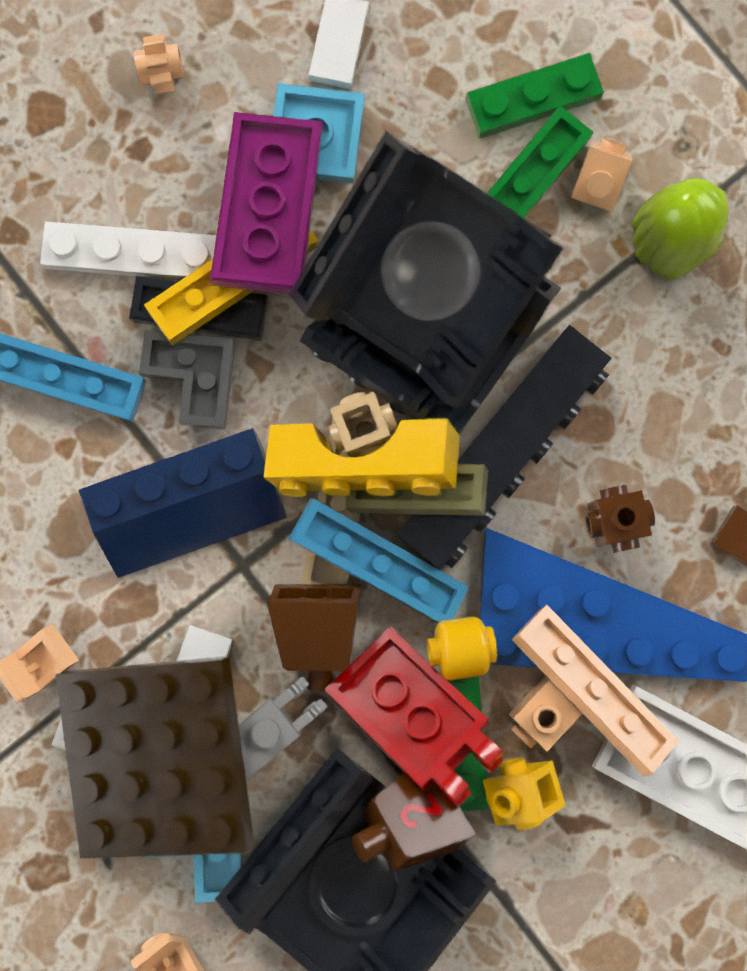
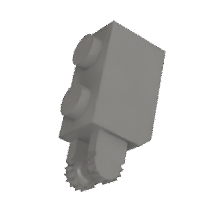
(273, 729)

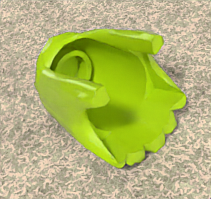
(680, 227)

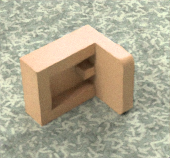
(602, 174)
(36, 663)
(166, 953)

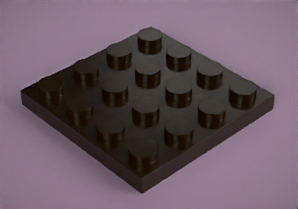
(155, 759)

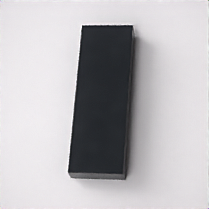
(240, 320)

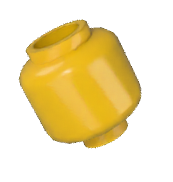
(462, 648)

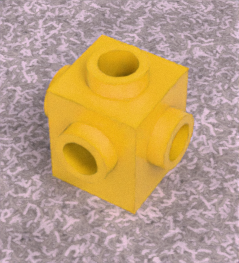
(523, 793)

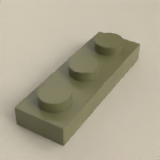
(466, 499)

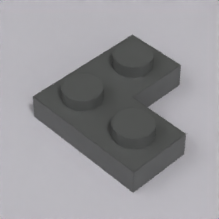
(204, 368)

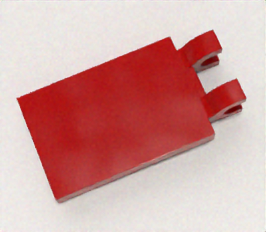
(414, 715)

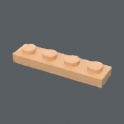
(595, 691)

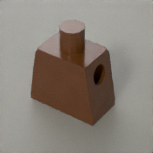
(315, 628)

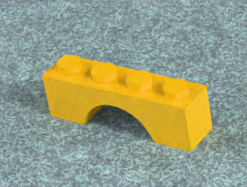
(416, 458)

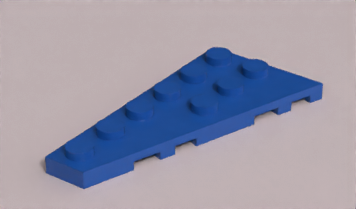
(615, 621)

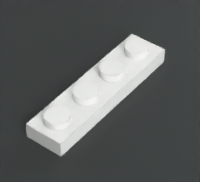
(124, 250)

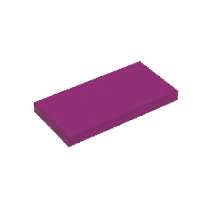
(266, 203)

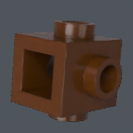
(603, 522)

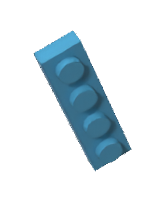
(70, 378)
(378, 562)

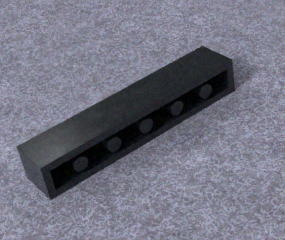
(514, 438)

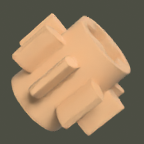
(159, 64)

